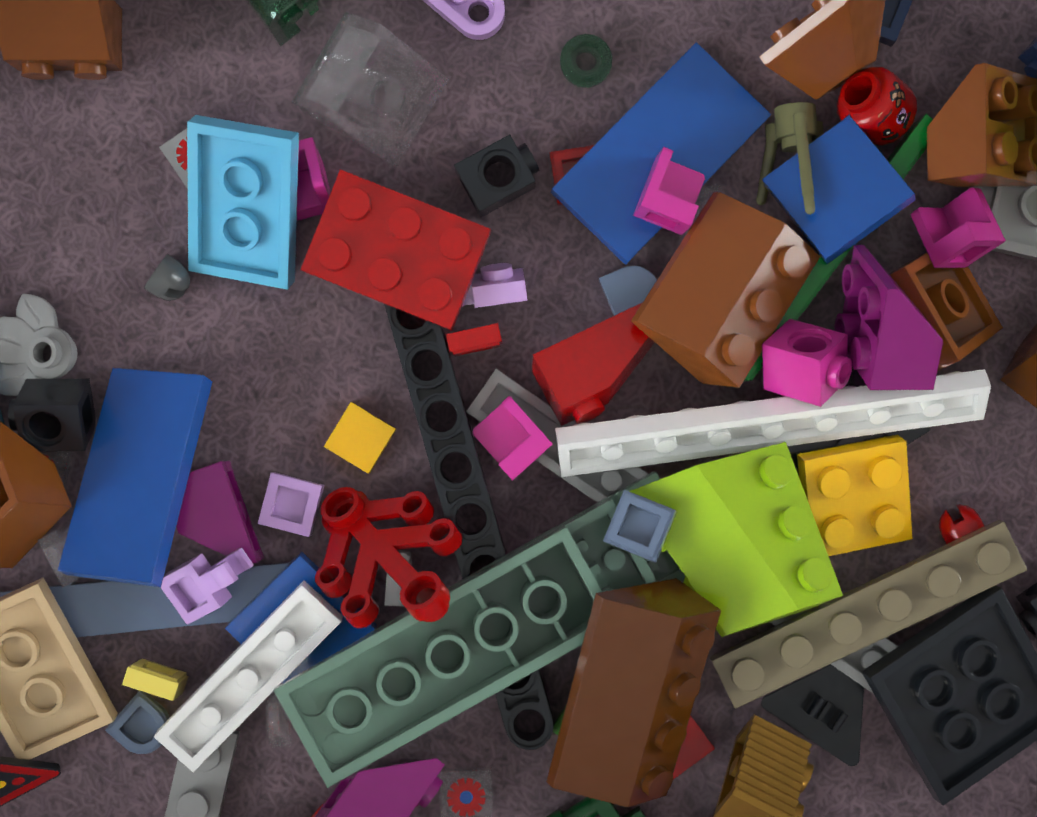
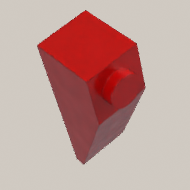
(590, 366)

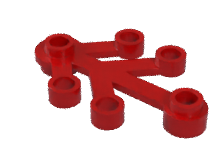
(348, 515)

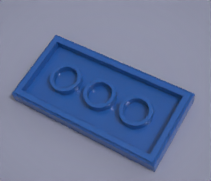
(690, 110)
(136, 477)

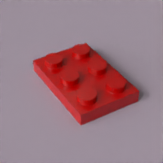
(396, 250)

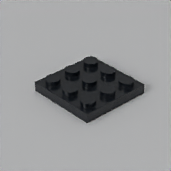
(961, 693)

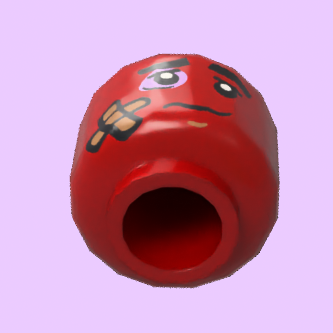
(878, 104)

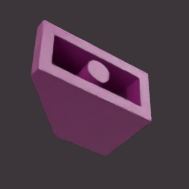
(216, 512)

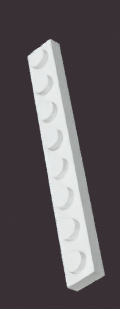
(767, 422)

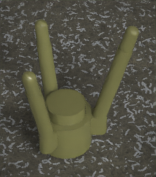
(795, 129)

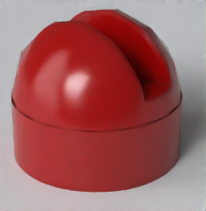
(960, 527)

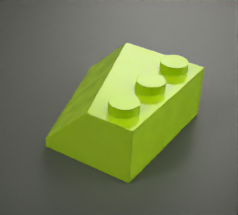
(746, 537)

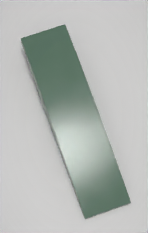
(494, 634)

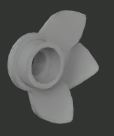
(24, 341)

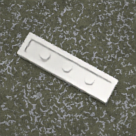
(248, 676)

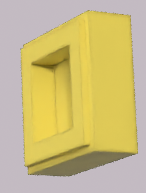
(155, 679)

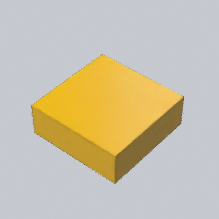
(360, 437)

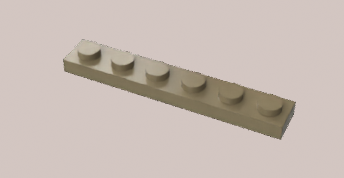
(868, 613)

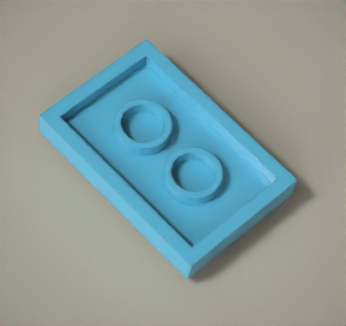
(242, 201)

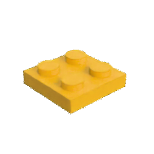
(859, 493)

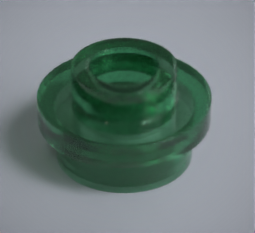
(586, 44)

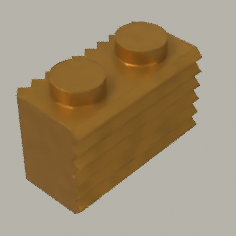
(765, 773)

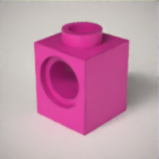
(806, 362)

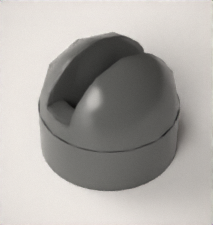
(168, 280)

